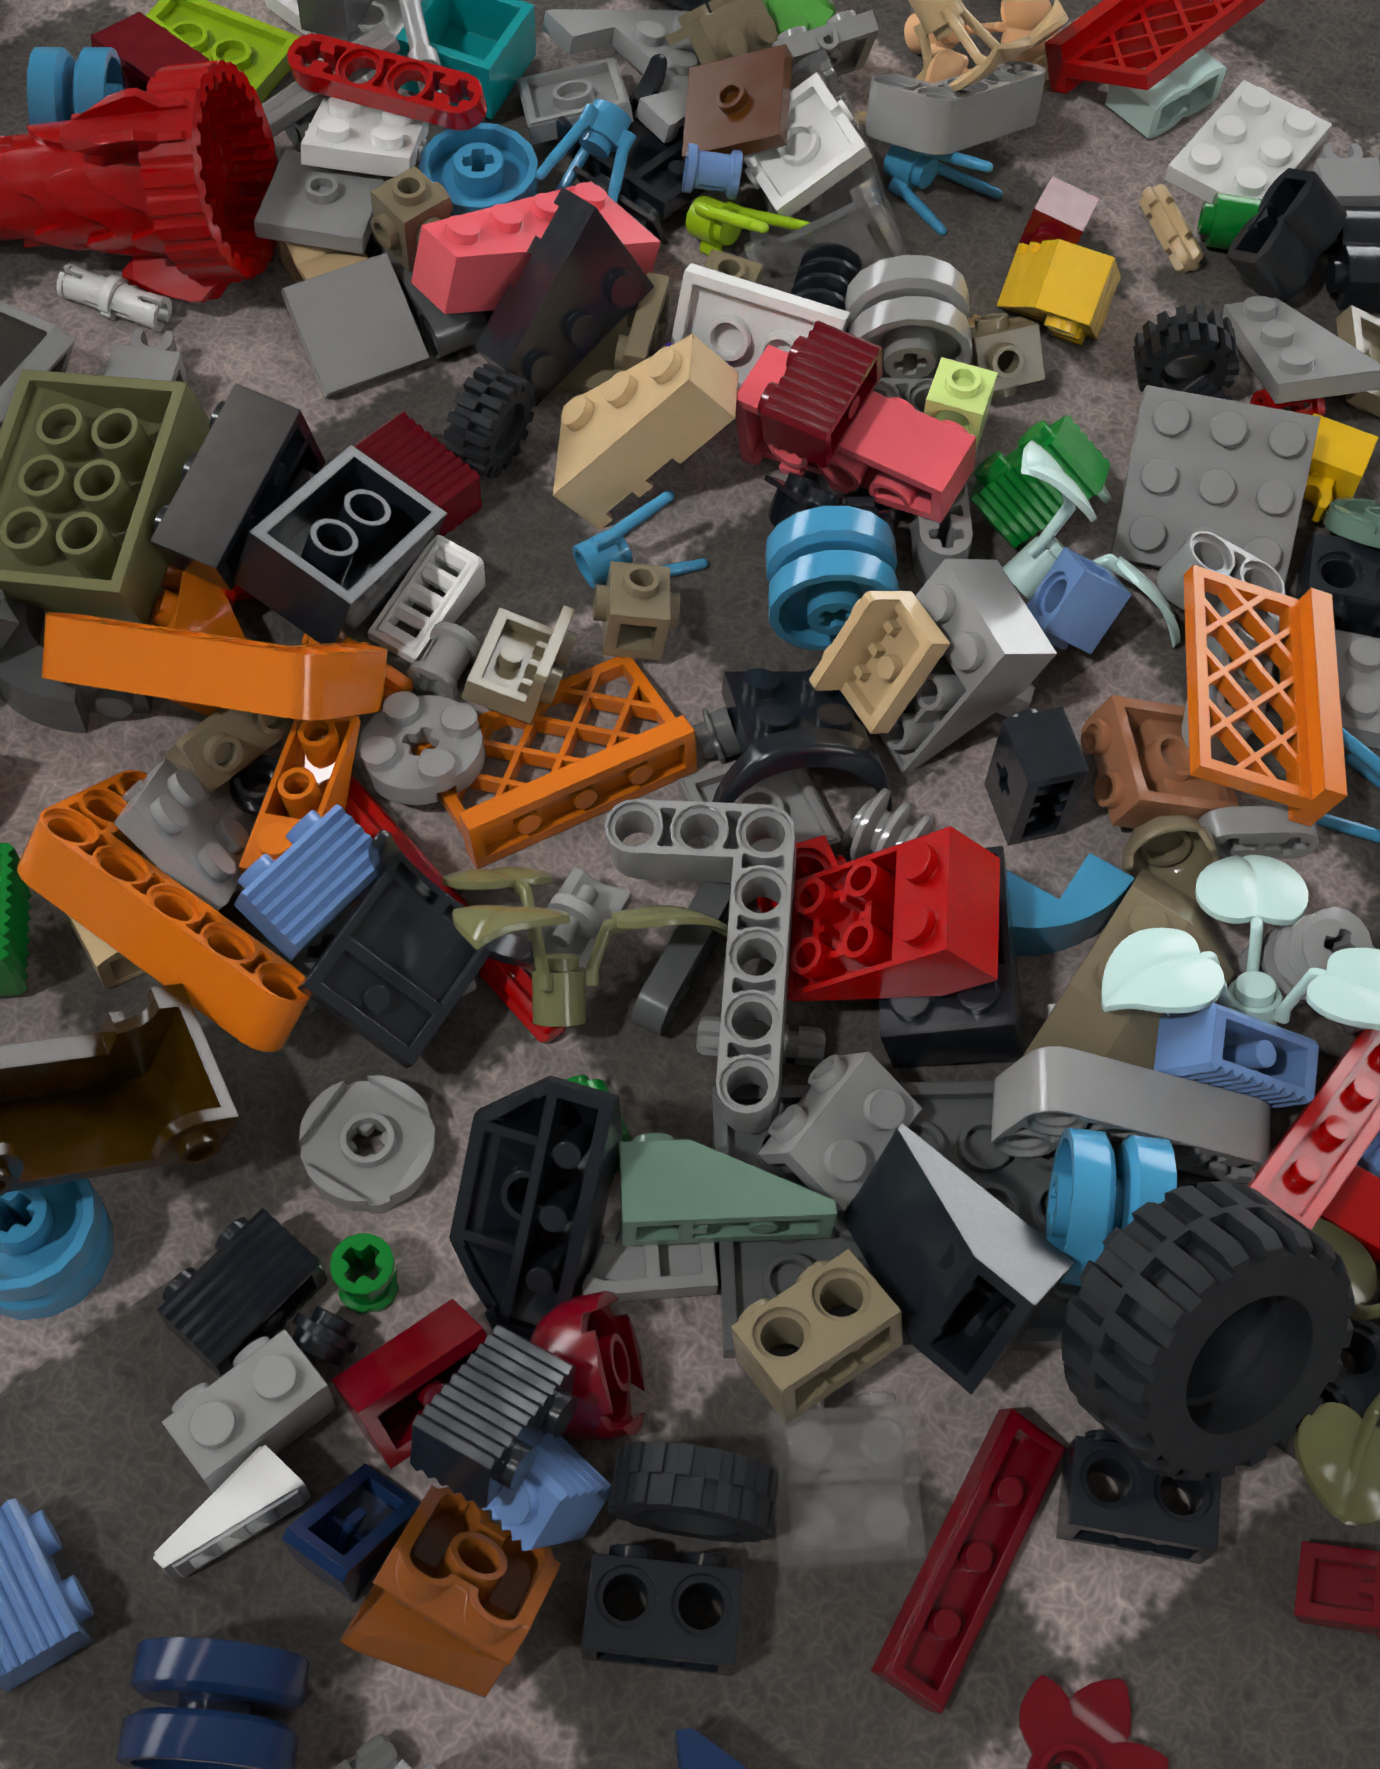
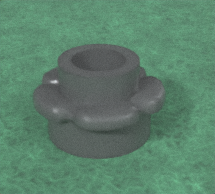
(717, 735)

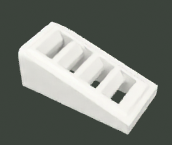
(444, 567)
(245, 1504)

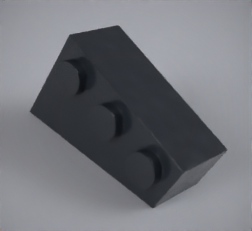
(565, 299)
(233, 483)

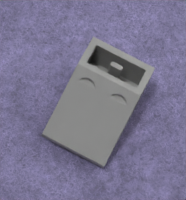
(989, 661)

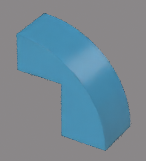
(1053, 924)

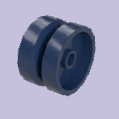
(215, 1695)

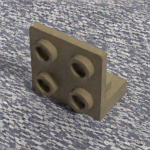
(628, 343)

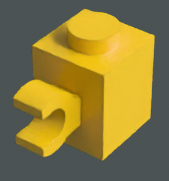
(1336, 463)

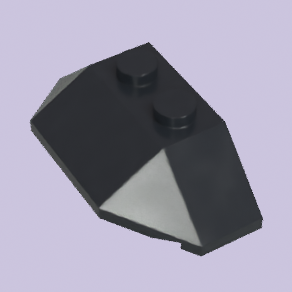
(535, 1197)

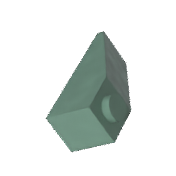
(699, 1195)

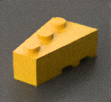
(1062, 287)

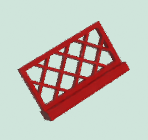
(1127, 35)

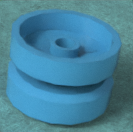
(66, 87)
(481, 166)
(822, 567)
(1099, 1190)
(51, 1248)

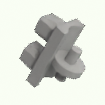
(588, 905)

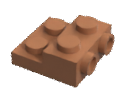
(1146, 763)

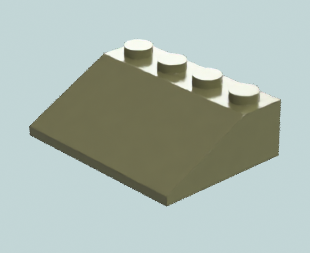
(82, 487)

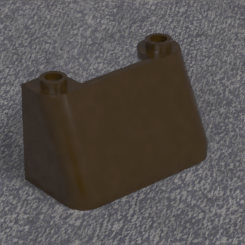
(113, 1098)

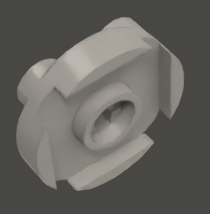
(418, 720)
(378, 1179)

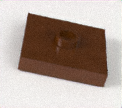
(739, 102)

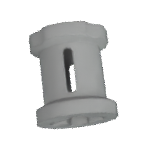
(444, 660)

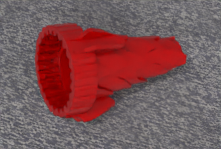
(151, 179)

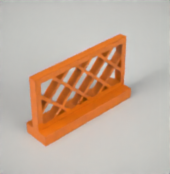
(1304, 699)
(575, 786)

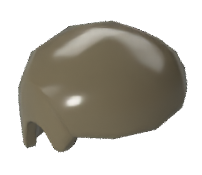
(1171, 849)

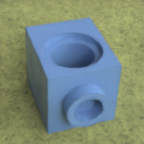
(1077, 601)

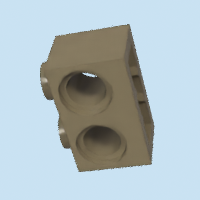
(830, 1346)

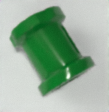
(364, 1252)

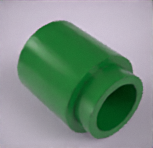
(1225, 218)

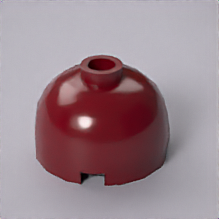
(605, 1363)

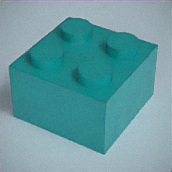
(480, 38)

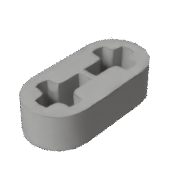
(1259, 832)

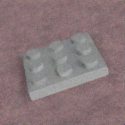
(1215, 471)

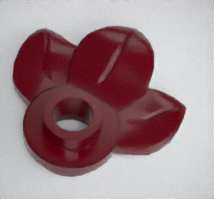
(1084, 1730)

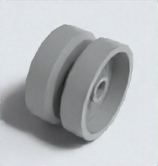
(912, 311)

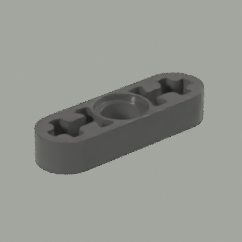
(681, 962)

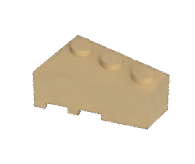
(639, 423)

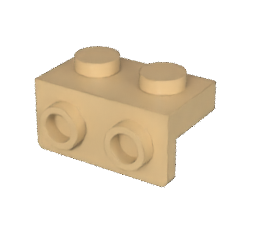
(881, 657)

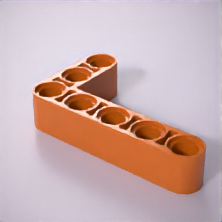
(215, 669)
(155, 922)

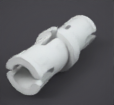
(114, 297)

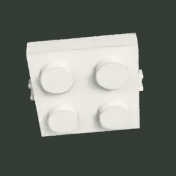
(362, 139)
(817, 154)

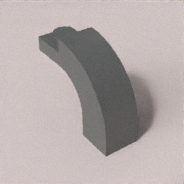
(49, 701)

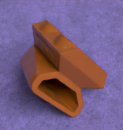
(452, 1596)

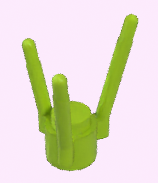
(722, 222)

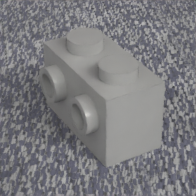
(259, 1402)

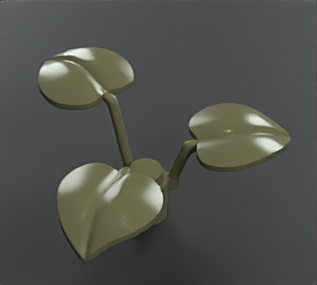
(556, 977)
(1335, 1444)

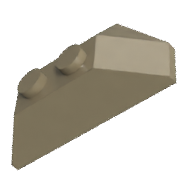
(1125, 1033)

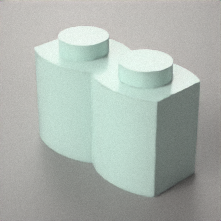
(1176, 96)

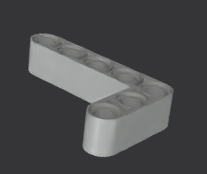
(749, 933)

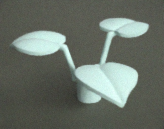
(1034, 561)
(1168, 974)

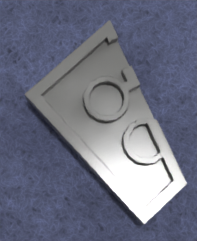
(1297, 355)

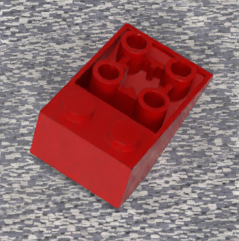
(898, 922)

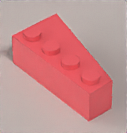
(475, 255)
(889, 449)

